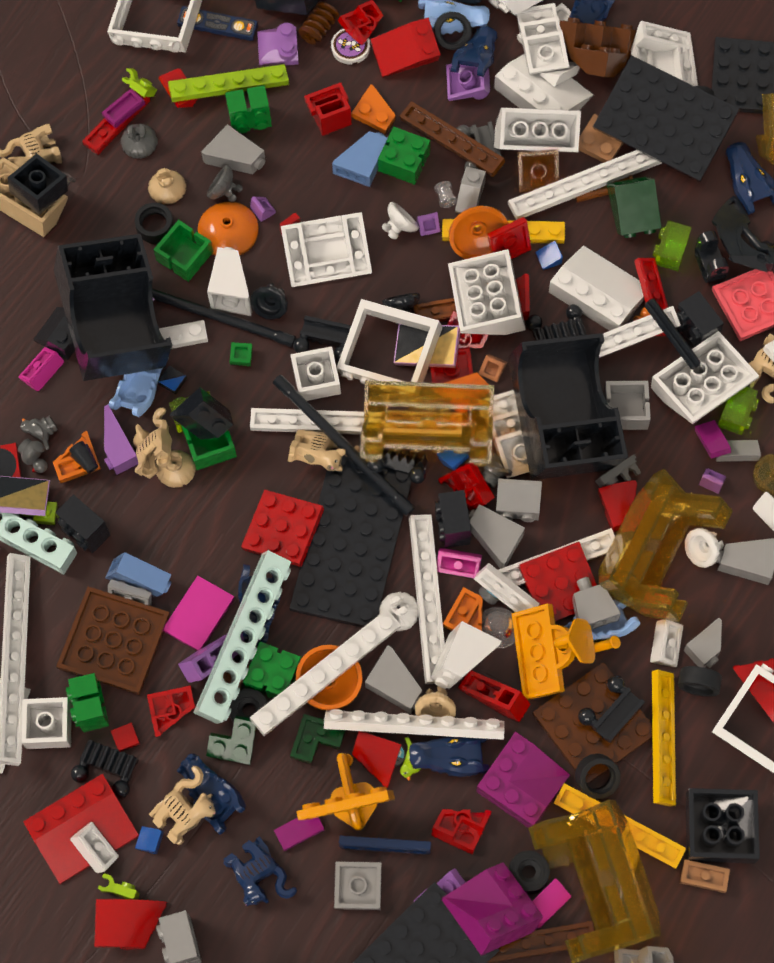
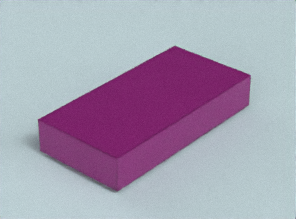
(123, 108)
(712, 439)
(297, 832)

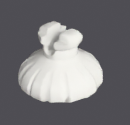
(399, 221)
(702, 547)
(408, 610)

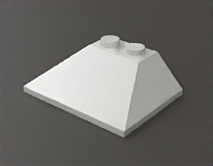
(666, 50)
(326, 249)

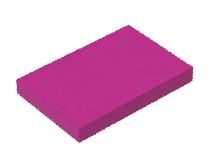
(198, 613)

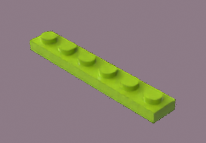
(226, 82)

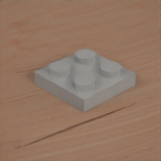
(357, 885)

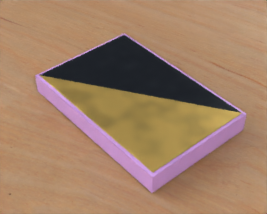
(411, 342)
(24, 495)

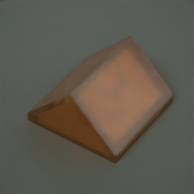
(537, 169)

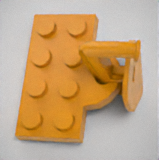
(542, 645)
(351, 802)

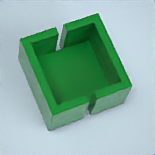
(245, 118)
(401, 155)
(181, 253)
(209, 451)
(271, 670)
(86, 699)

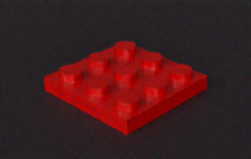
(283, 527)
(555, 577)

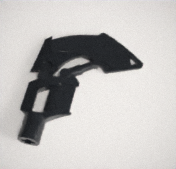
(730, 224)

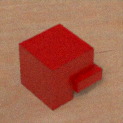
(329, 108)

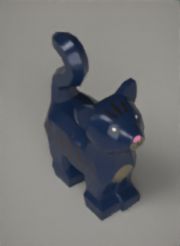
(257, 869)

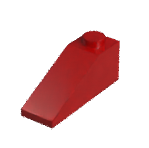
(495, 695)

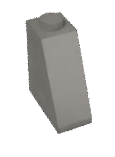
(235, 151)
(496, 534)
(749, 560)
(393, 681)

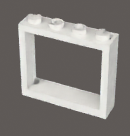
(152, 41)
(398, 316)
(766, 672)

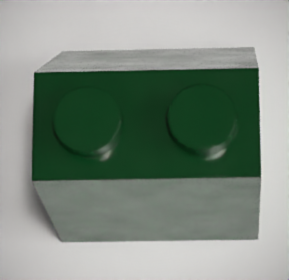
(634, 206)

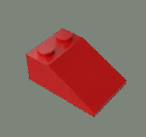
(405, 47)

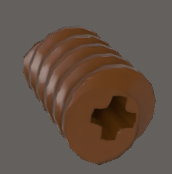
(318, 23)

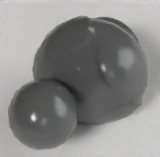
(30, 454)

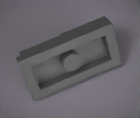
(622, 469)

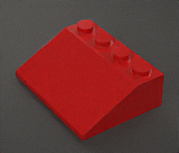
(64, 818)

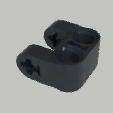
(709, 258)

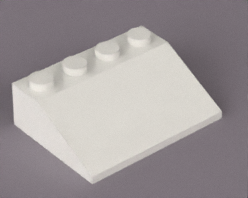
(535, 92)
(598, 288)
(486, 295)
(714, 381)

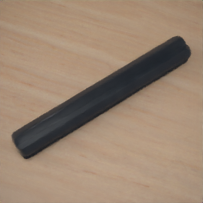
(672, 334)

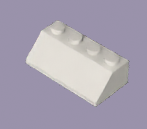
(537, 129)

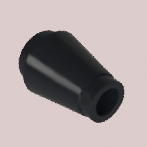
(83, 456)

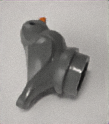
(40, 428)
(495, 471)

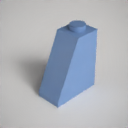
(361, 159)
(139, 574)

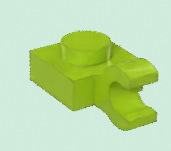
(141, 86)
(49, 519)
(124, 891)

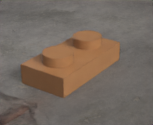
(704, 876)

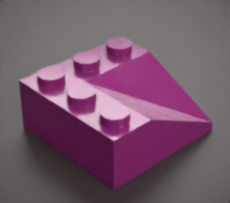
(522, 781)
(493, 909)

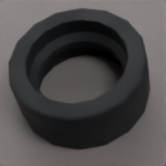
(437, 30)
(151, 209)
(700, 681)
(609, 787)

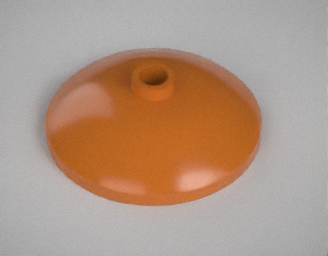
(238, 234)
(473, 241)
(340, 691)

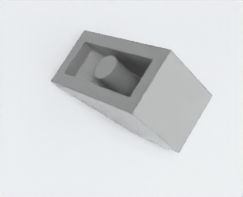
(470, 189)
(706, 645)

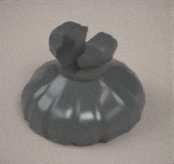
(139, 141)
(223, 185)

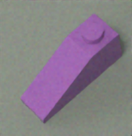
(116, 445)
(201, 662)

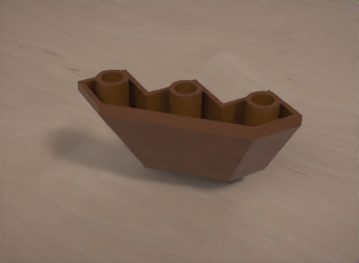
(598, 47)

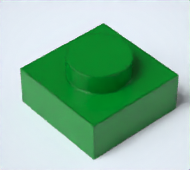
(241, 354)

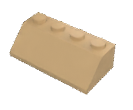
(21, 212)

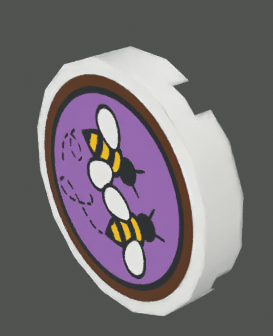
(347, 49)

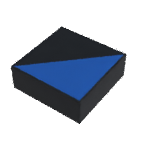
(172, 380)

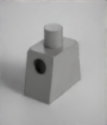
(594, 604)

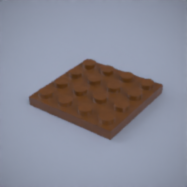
(113, 640)
(576, 740)

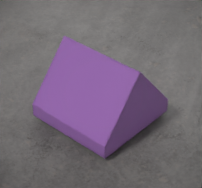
(262, 208)
(428, 224)
(712, 480)

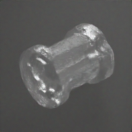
(445, 194)

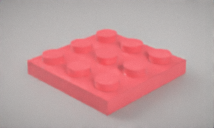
(748, 302)

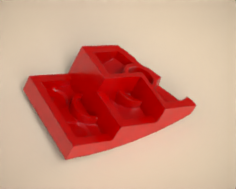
(761, 687)
(126, 922)

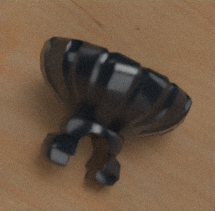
(269, 302)
(402, 302)

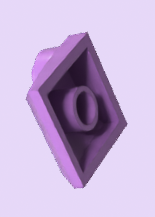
(278, 46)
(467, 83)

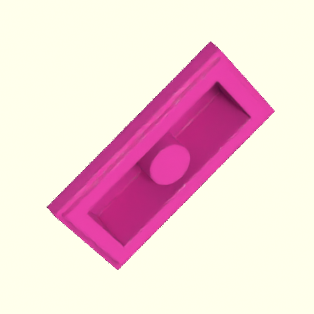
(41, 368)
(458, 562)
(551, 900)

